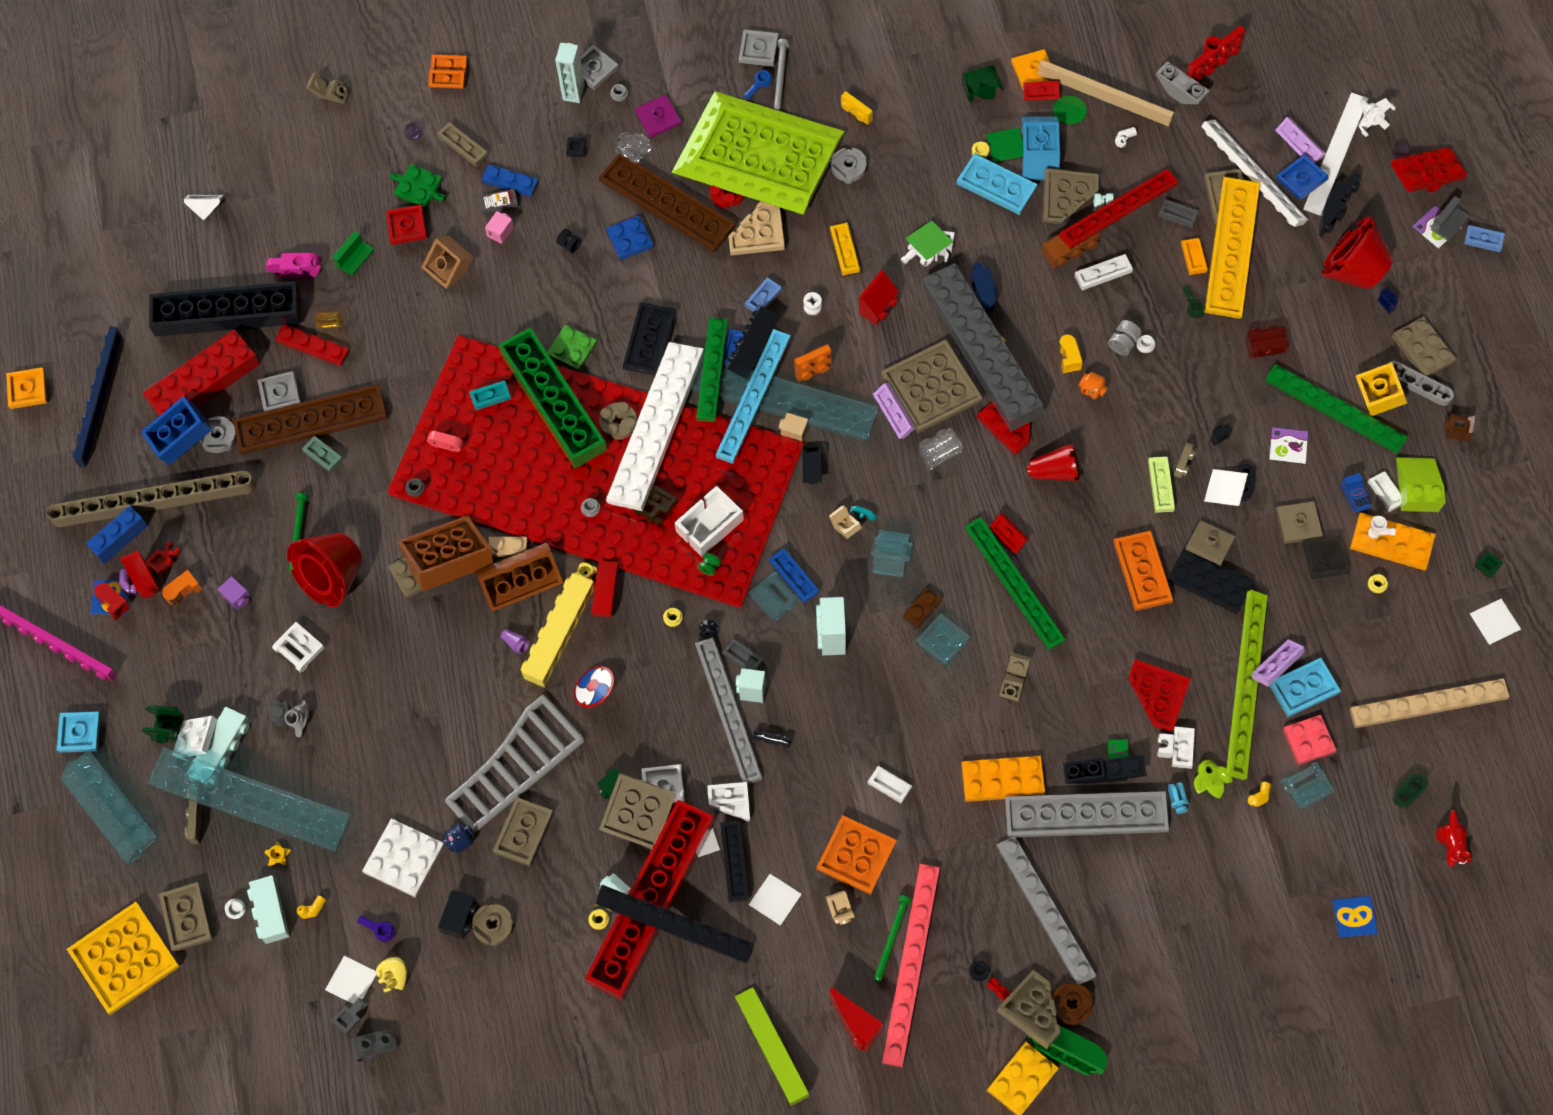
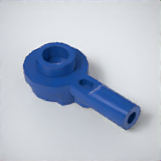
(762, 79)

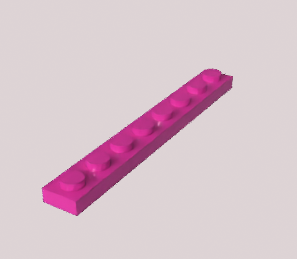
(57, 645)

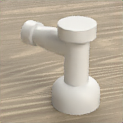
(912, 253)
(1378, 527)

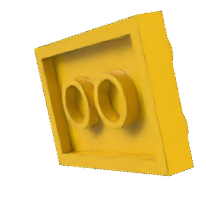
(1022, 1079)

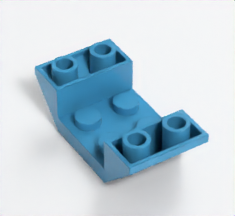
(1040, 146)

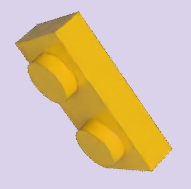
(857, 108)

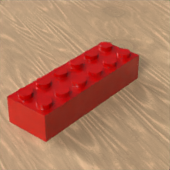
(204, 374)

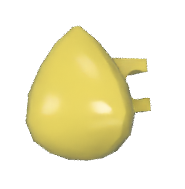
(393, 973)

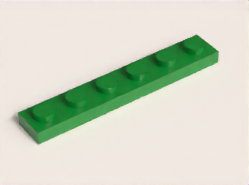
(712, 370)

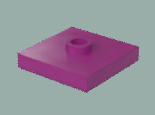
(657, 116)

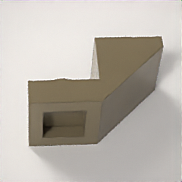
(332, 91)
(1015, 677)

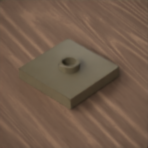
(1299, 522)
(1210, 542)

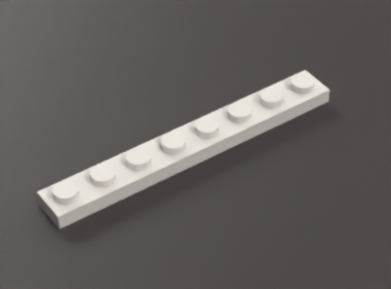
(1254, 172)

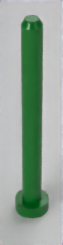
(301, 498)
(904, 902)

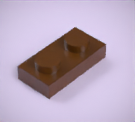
(922, 608)

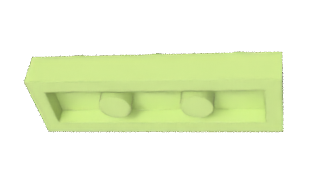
(1161, 484)

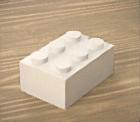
(709, 525)

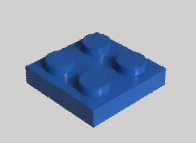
(1302, 177)
(629, 238)

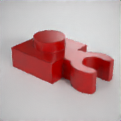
(160, 560)

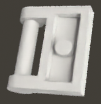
(303, 642)

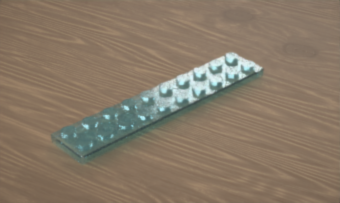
(821, 408)
(249, 799)

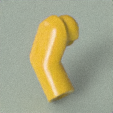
(1262, 797)

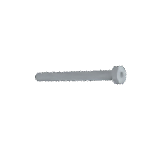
(782, 44)

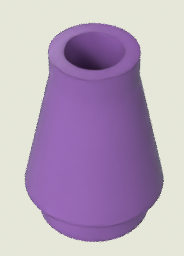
(515, 641)

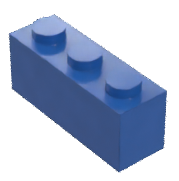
(116, 534)

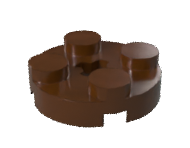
(1084, 1004)

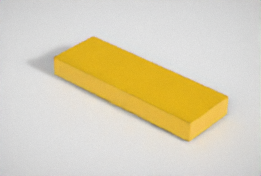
(844, 249)

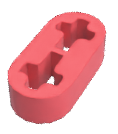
(445, 441)

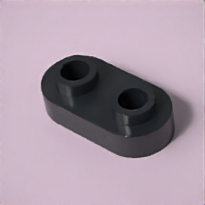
(1249, 484)

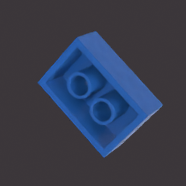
(176, 430)

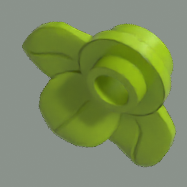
(1211, 782)

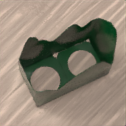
(981, 83)

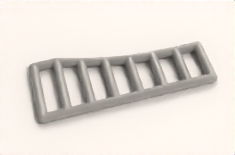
(494, 762)

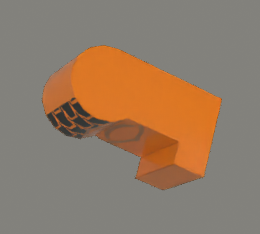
(180, 588)

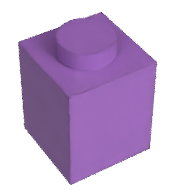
(234, 593)

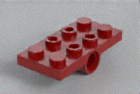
(1215, 54)
(1429, 170)

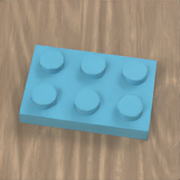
(1304, 687)

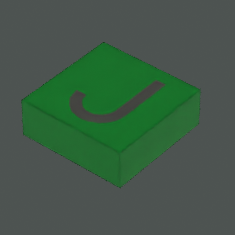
(1117, 749)

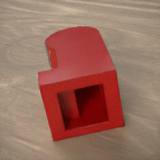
(108, 596)

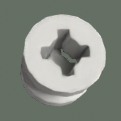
(812, 308)

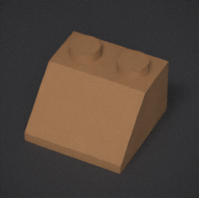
(447, 261)

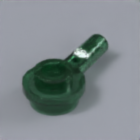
(1195, 308)

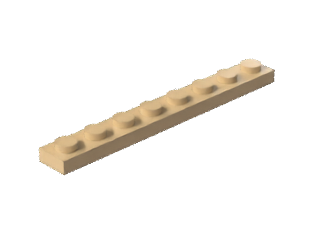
(1429, 703)

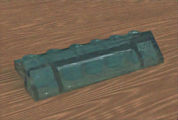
(108, 807)

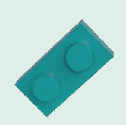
(490, 395)

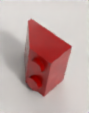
(878, 298)

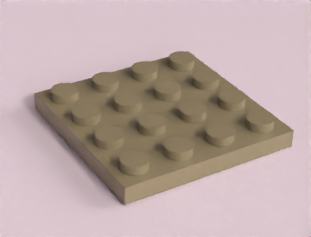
(932, 386)

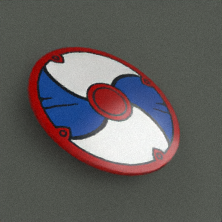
(594, 687)

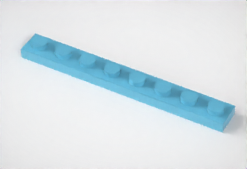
(753, 396)

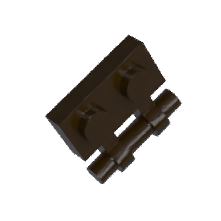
(661, 502)

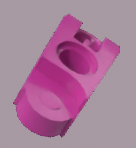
(295, 265)

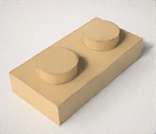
(507, 546)

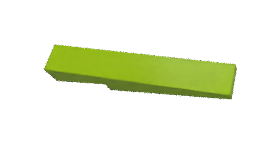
(772, 1046)

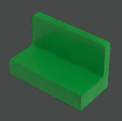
(352, 254)

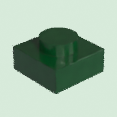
(1488, 564)

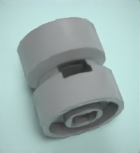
(1124, 338)

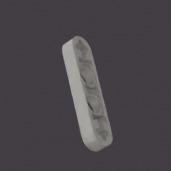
(1420, 380)

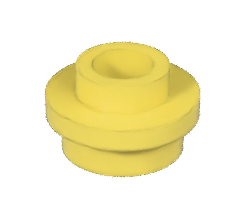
(1381, 580)
(672, 612)
(598, 913)

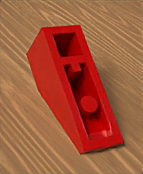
(140, 574)

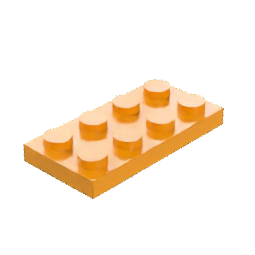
(1407, 547)
(1002, 778)

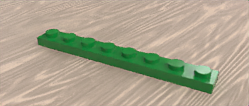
(1336, 409)
(1014, 584)

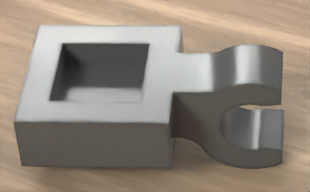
(348, 1017)

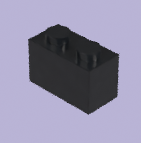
(458, 914)

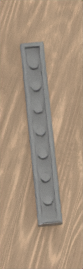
(728, 711)

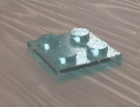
(942, 640)

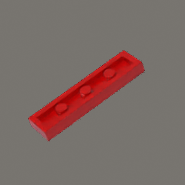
(312, 345)

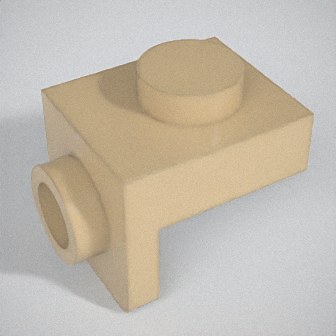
(844, 523)
(840, 907)

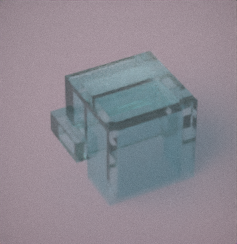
(890, 553)

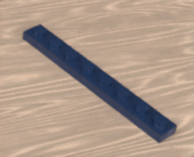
(96, 400)

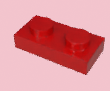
(1041, 90)
(1009, 533)

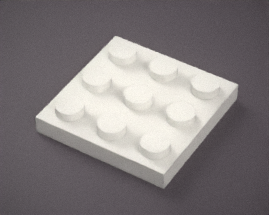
(403, 858)

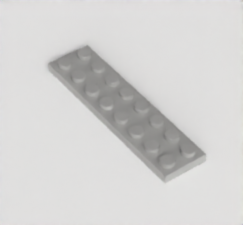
(1086, 814)

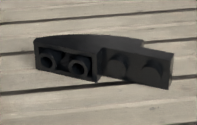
(1337, 202)
(1104, 771)

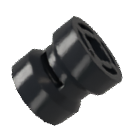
(568, 240)

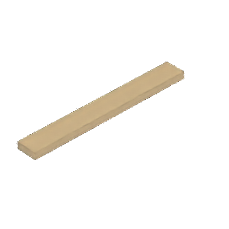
(1105, 93)

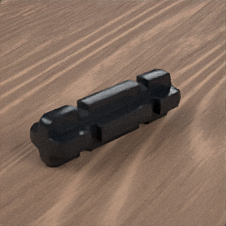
(772, 738)

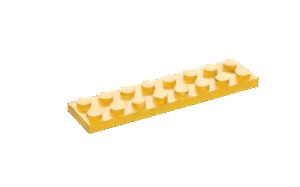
(1232, 247)

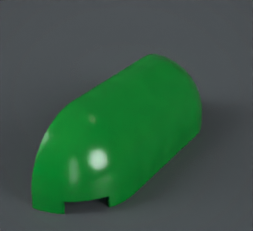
(1075, 1053)

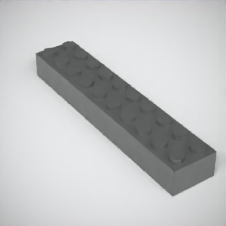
(983, 347)

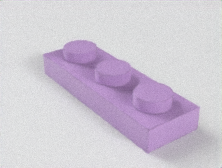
(1299, 140)
(894, 411)
(1278, 662)

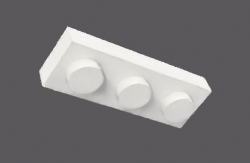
(1103, 272)

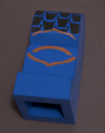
(1356, 493)

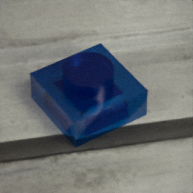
(1388, 300)

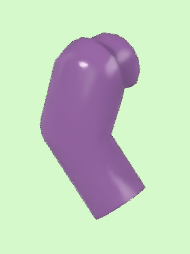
(124, 582)

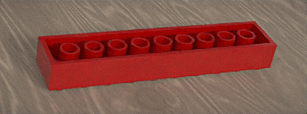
(658, 884)

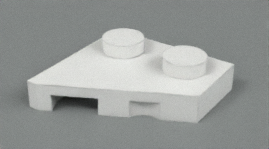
(730, 799)

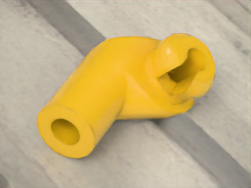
(312, 910)

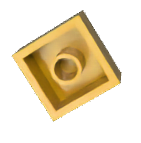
(1381, 389)

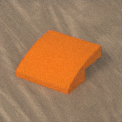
(448, 71)

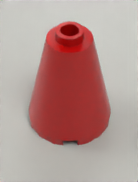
(1056, 465)

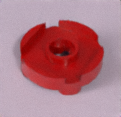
(724, 200)

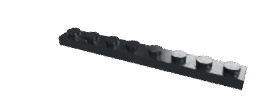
(673, 924)

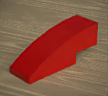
(605, 589)

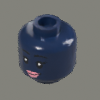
(458, 837)

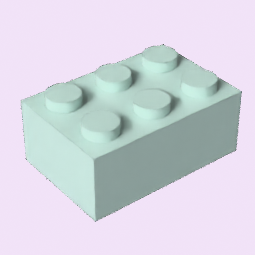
(831, 626)

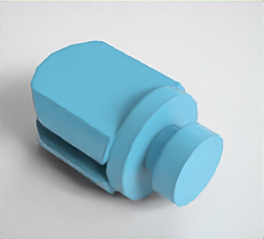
(1178, 798)

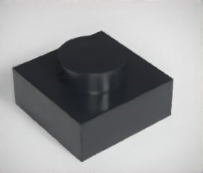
(576, 147)
(1220, 434)

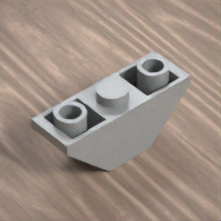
(1180, 85)

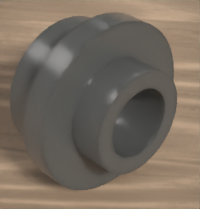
(413, 483)

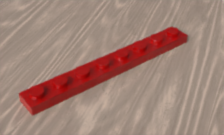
(1118, 209)

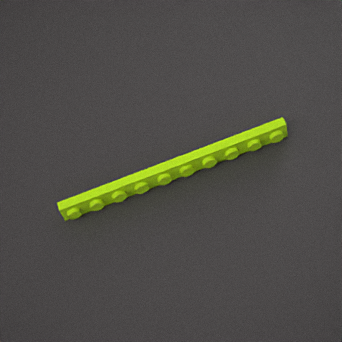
(1246, 686)

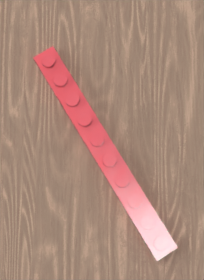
(910, 966)

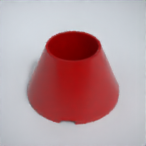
(1359, 257)
(325, 566)

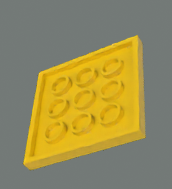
(123, 958)

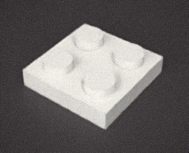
(195, 736)

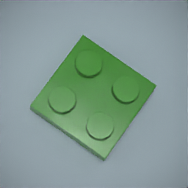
(572, 348)

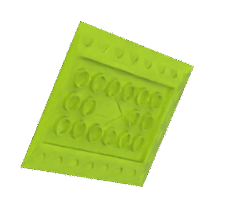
(758, 152)

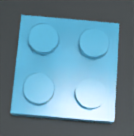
(78, 732)

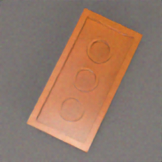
(1142, 570)

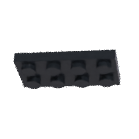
(649, 338)
(1211, 581)

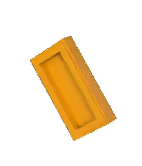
(1194, 256)

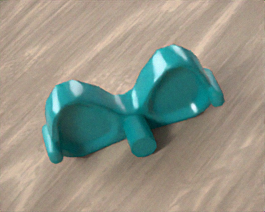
(859, 510)

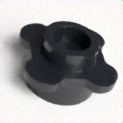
(708, 628)

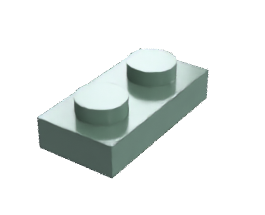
(322, 454)

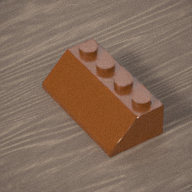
(519, 577)

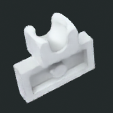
(1179, 747)

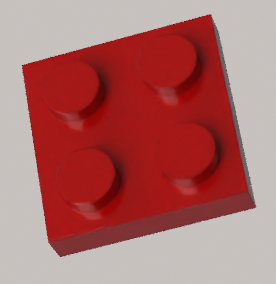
(406, 224)

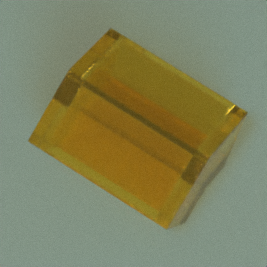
(327, 315)

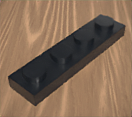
(734, 861)

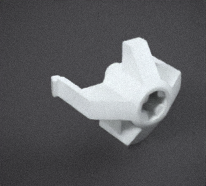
(1374, 114)

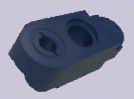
(983, 287)

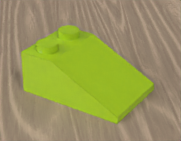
(1420, 485)

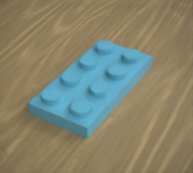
(997, 184)

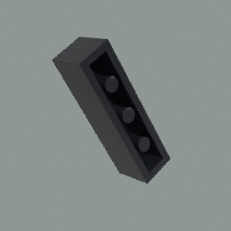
(753, 343)

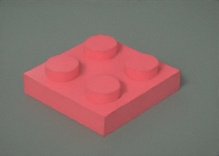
(1309, 740)

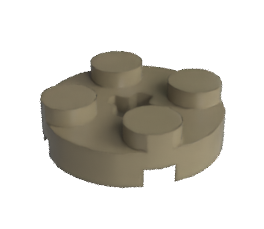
(614, 411)
(491, 913)

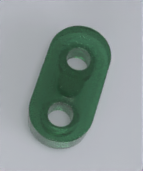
(1409, 791)

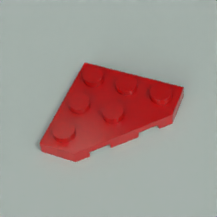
(1014, 440)
(1159, 693)

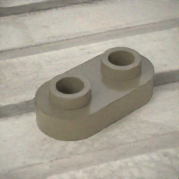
(1182, 467)

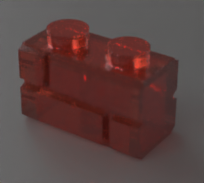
(1266, 341)

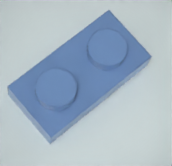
(1484, 238)
(763, 295)

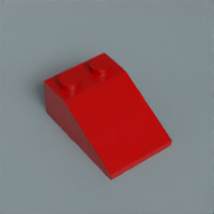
(858, 1023)

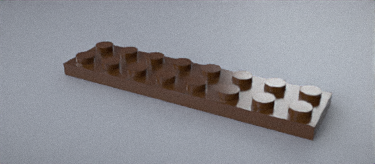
(667, 202)
(309, 419)

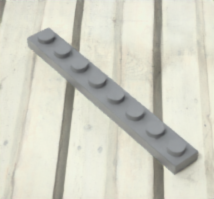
(1046, 911)

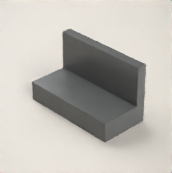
(1450, 220)

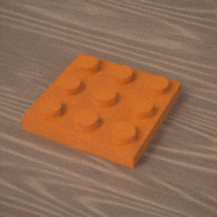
(856, 855)

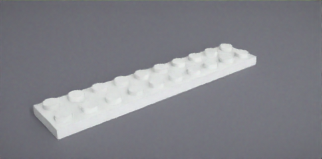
(655, 426)

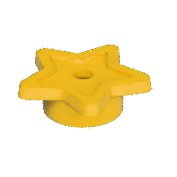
(283, 852)

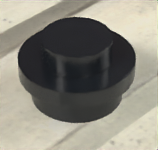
(979, 971)

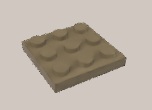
(637, 810)

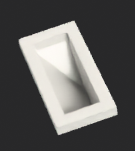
(203, 204)

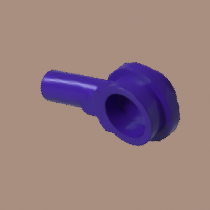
(384, 931)

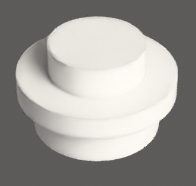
(1145, 344)
(234, 908)

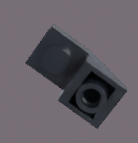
(812, 464)

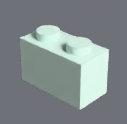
(751, 685)

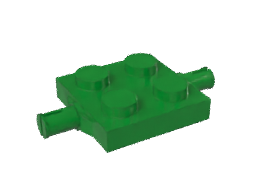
(418, 186)

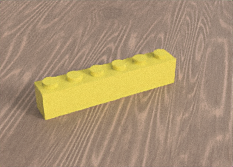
(558, 630)

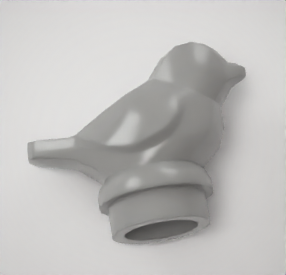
(298, 717)

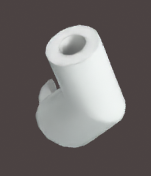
(1122, 136)

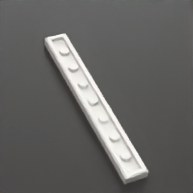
(1336, 152)

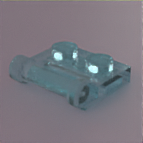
(768, 599)
(1311, 791)

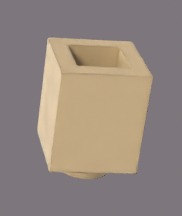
(794, 426)

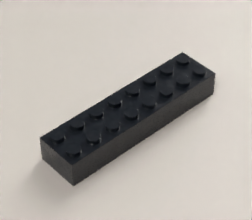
(224, 308)

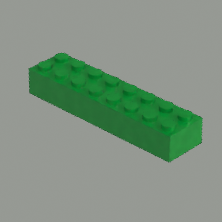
(552, 398)

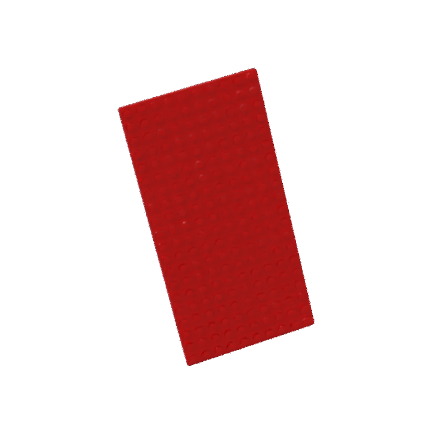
(524, 485)

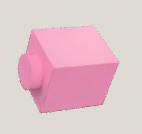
(499, 227)

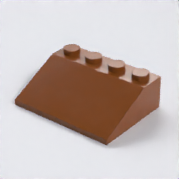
(445, 553)

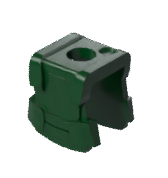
(163, 716)

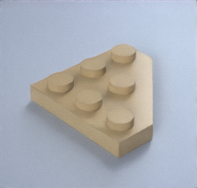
(758, 231)

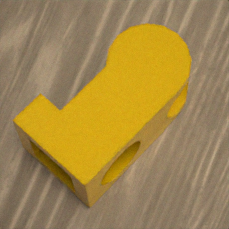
(1069, 349)

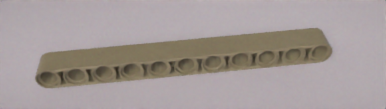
(142, 496)

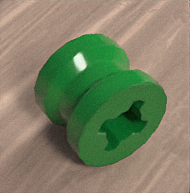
(709, 564)

